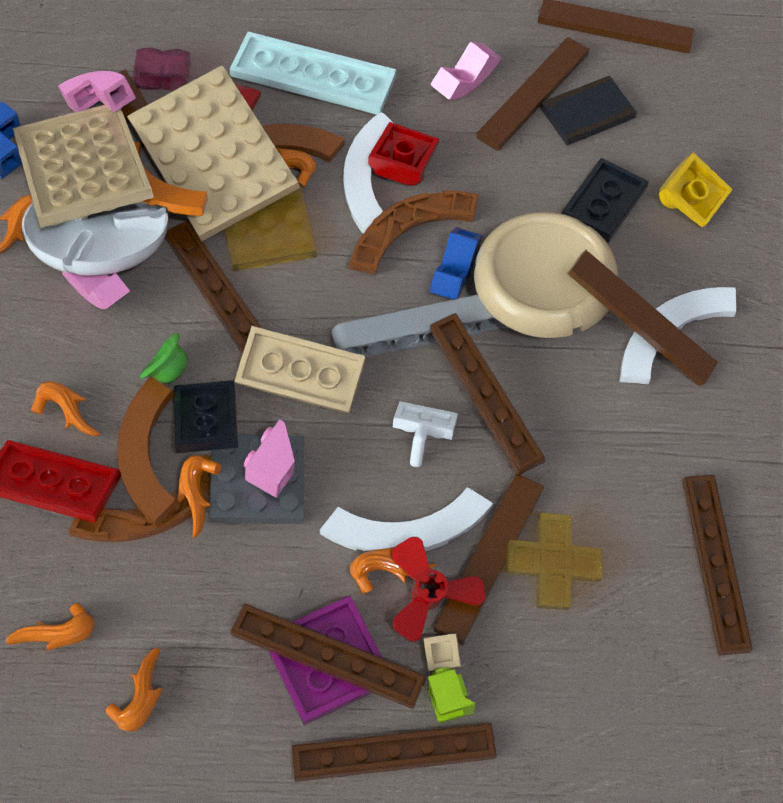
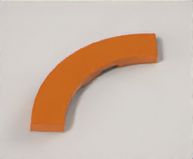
(175, 198)

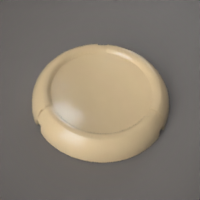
(526, 278)

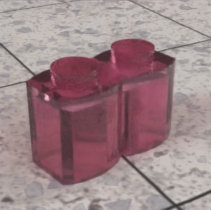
(161, 68)

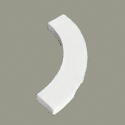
(358, 173)
(680, 310)
(433, 530)

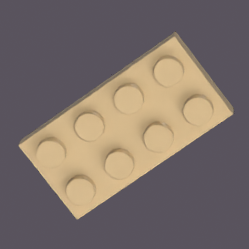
(300, 370)

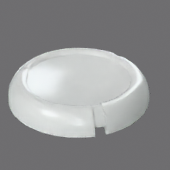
(99, 242)

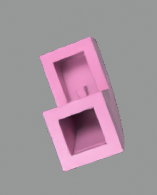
(469, 72)
(97, 86)
(98, 289)

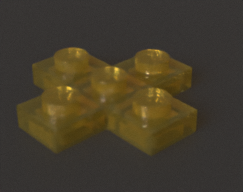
(554, 561)

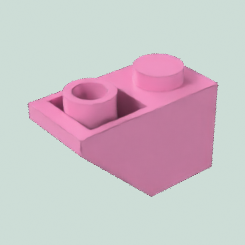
(272, 462)

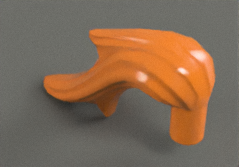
(300, 161)
(14, 218)
(67, 400)
(190, 488)
(375, 560)
(60, 635)
(144, 698)

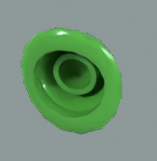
(168, 362)

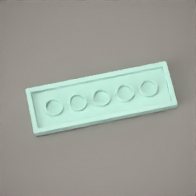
(313, 73)

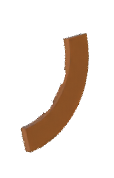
(305, 139)
(405, 216)
(134, 451)
(132, 525)

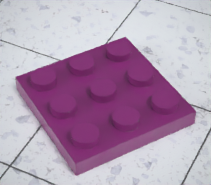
(315, 692)

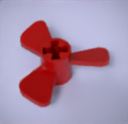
(412, 559)

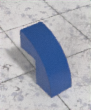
(9, 152)
(456, 264)

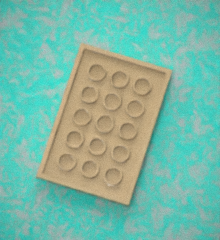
(215, 144)
(81, 165)

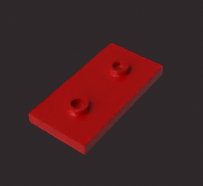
(55, 481)

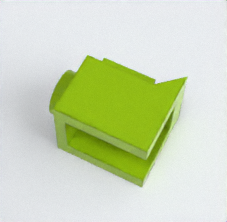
(449, 695)

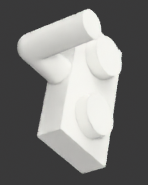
(423, 422)

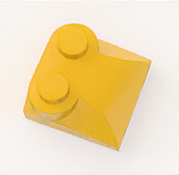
(694, 190)

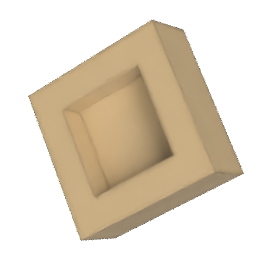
(442, 652)

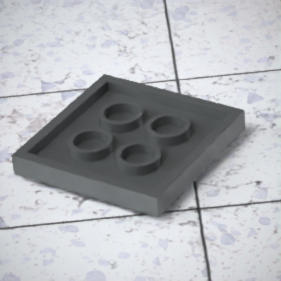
(242, 502)

